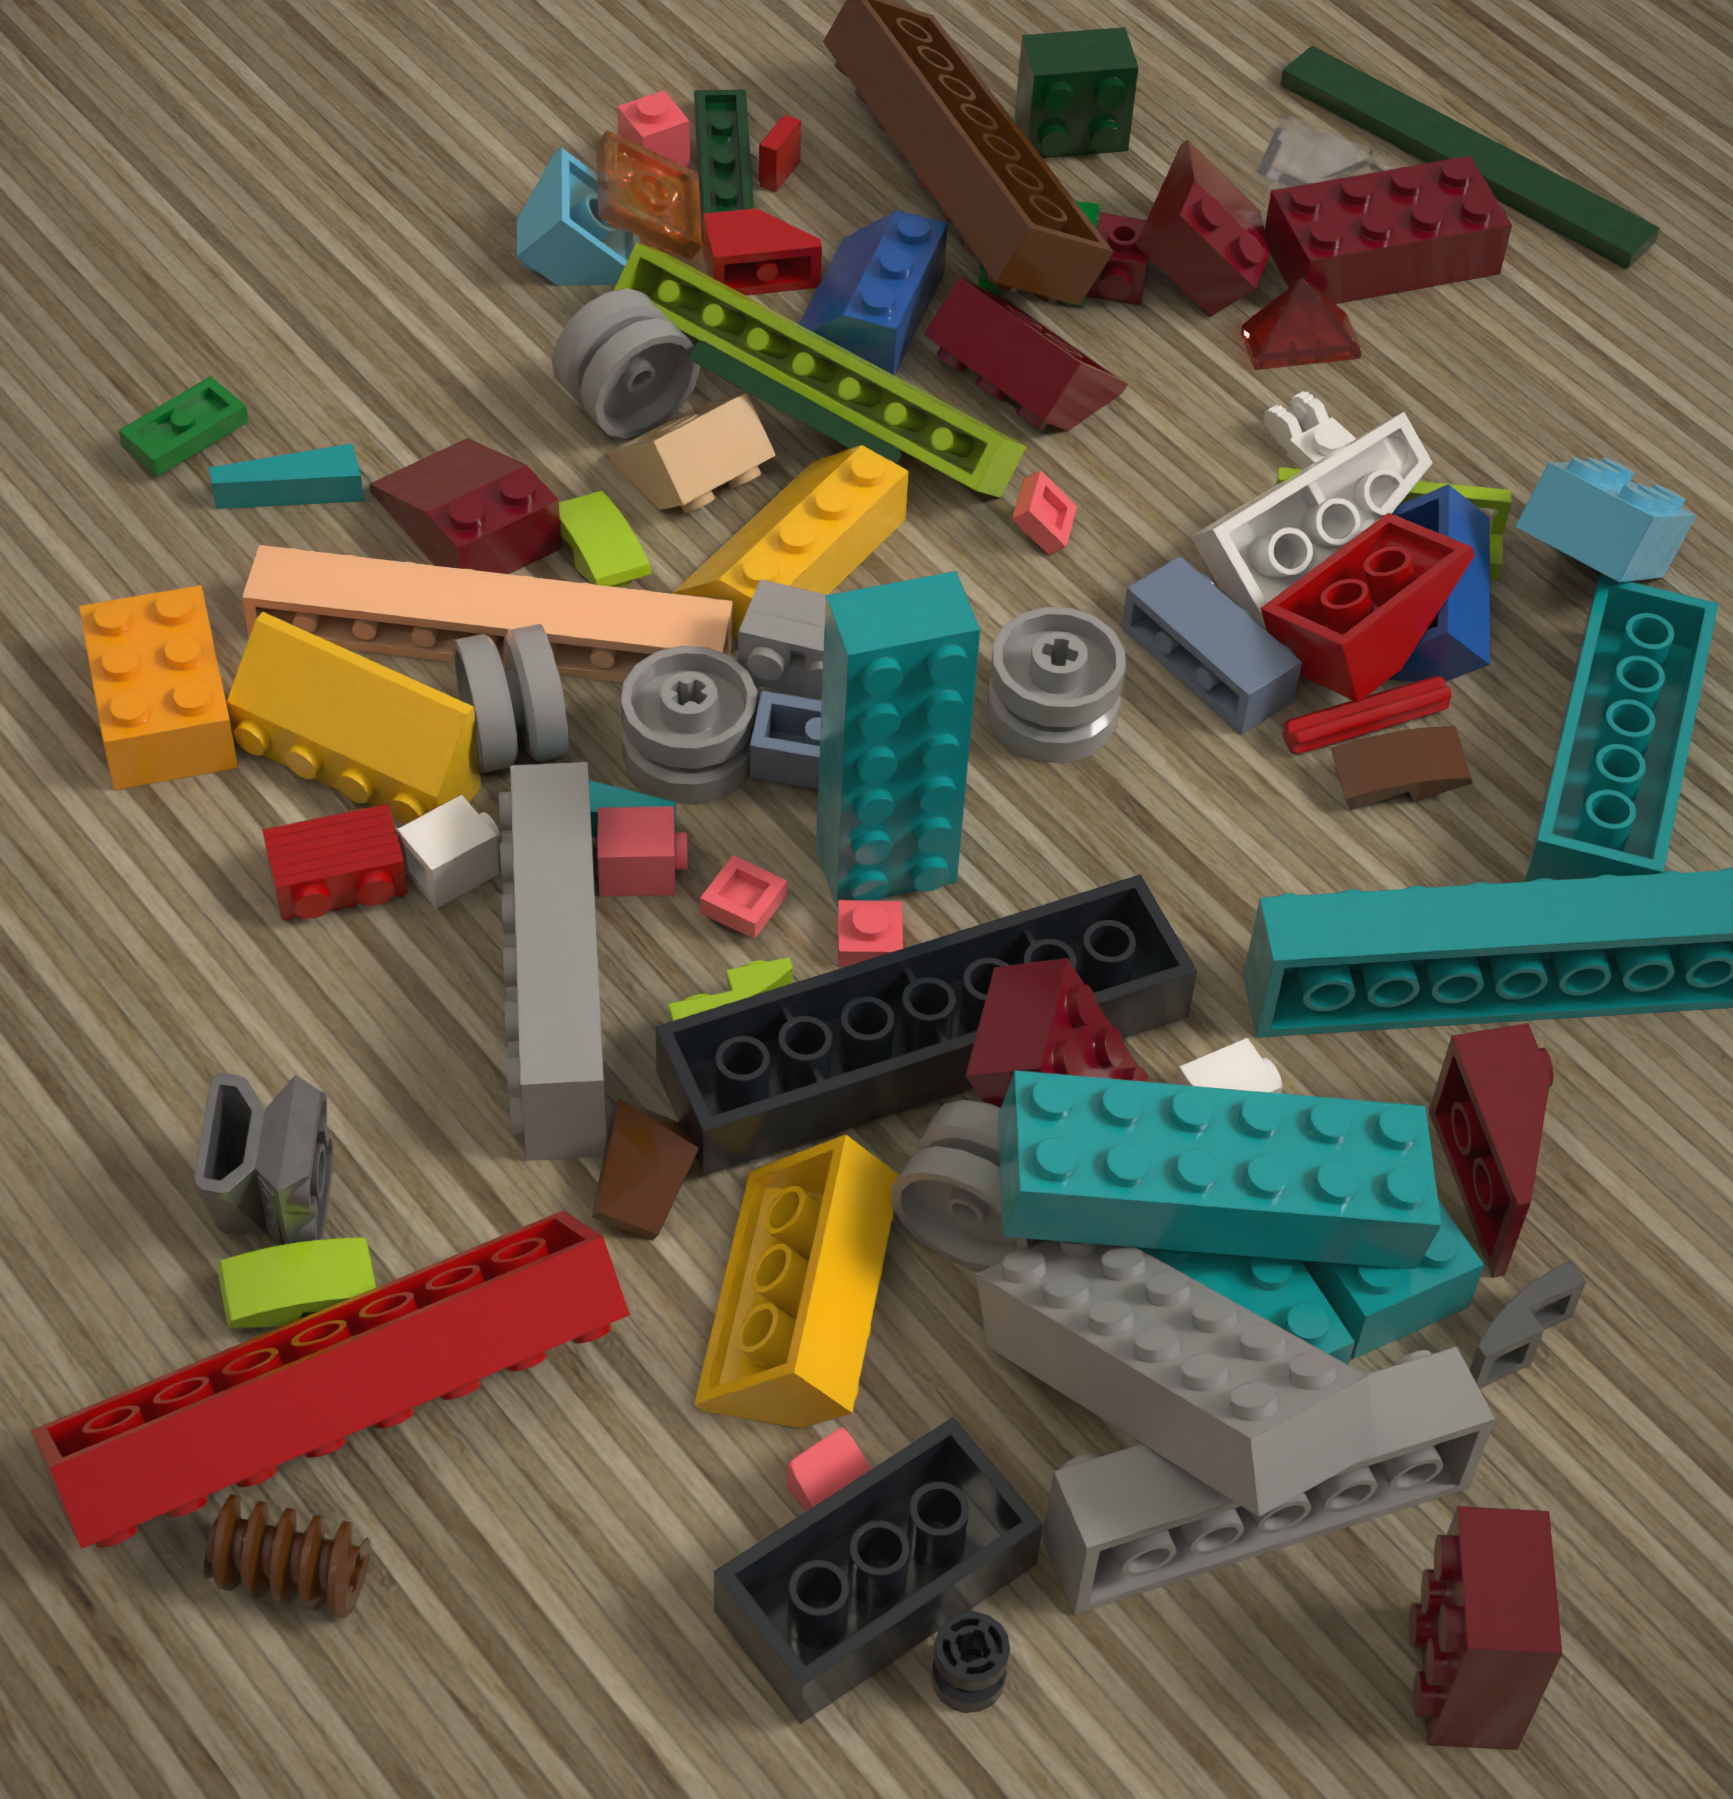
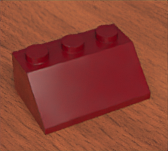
(1020, 358)

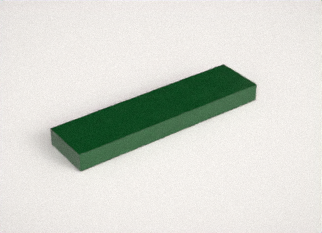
(723, 151)
(789, 401)

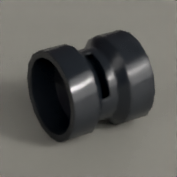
(967, 1679)

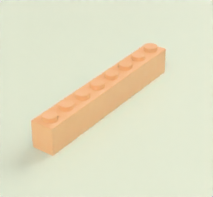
(424, 607)

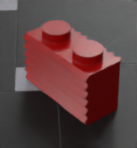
(335, 862)

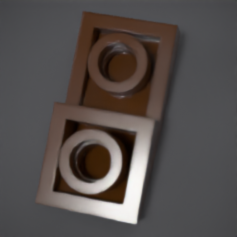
(1401, 762)

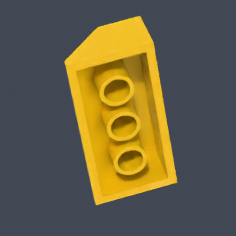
(809, 531)
(351, 722)
(800, 1288)

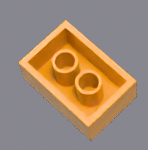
(158, 687)

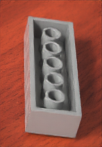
(551, 963)
(1179, 1368)
(1145, 1523)

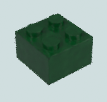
(1076, 91)

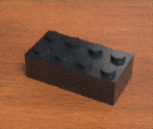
(876, 1568)

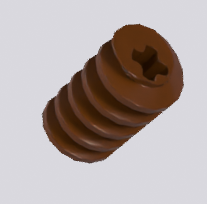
(286, 1559)

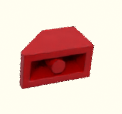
(759, 253)

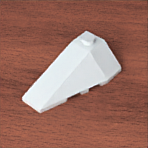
(1311, 514)

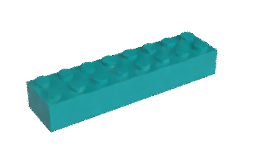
(1491, 953)

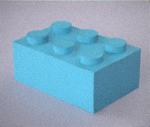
(1607, 519)

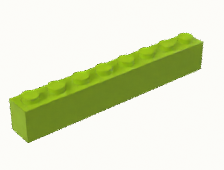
(825, 372)

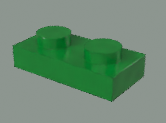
(183, 426)

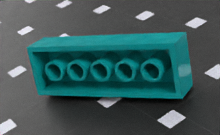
(1624, 734)
(895, 736)
(1216, 1170)

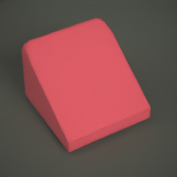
(825, 1469)

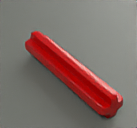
(1366, 716)

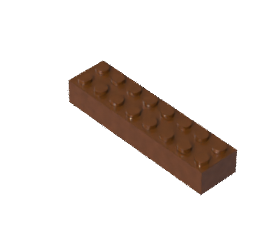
(967, 151)

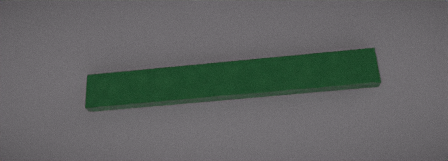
(1437, 137)

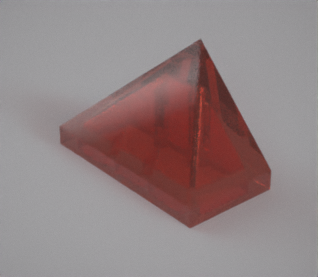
(1299, 330)

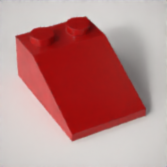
(1367, 604)

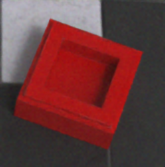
(779, 153)

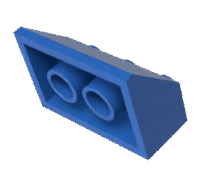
(880, 287)
(1460, 632)

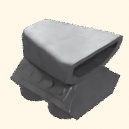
(268, 1165)

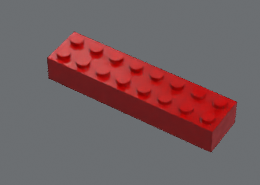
(328, 1377)

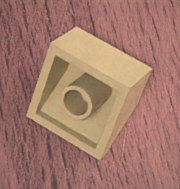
(696, 453)

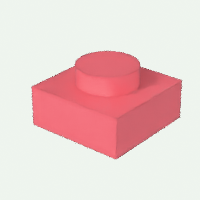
(1044, 512)
(743, 897)
(868, 930)

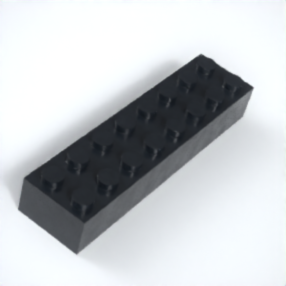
(903, 1023)

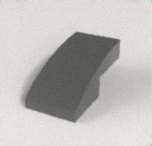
(1519, 1326)

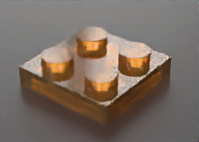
(648, 195)

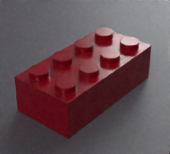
(1388, 230)

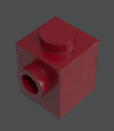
(1127, 268)

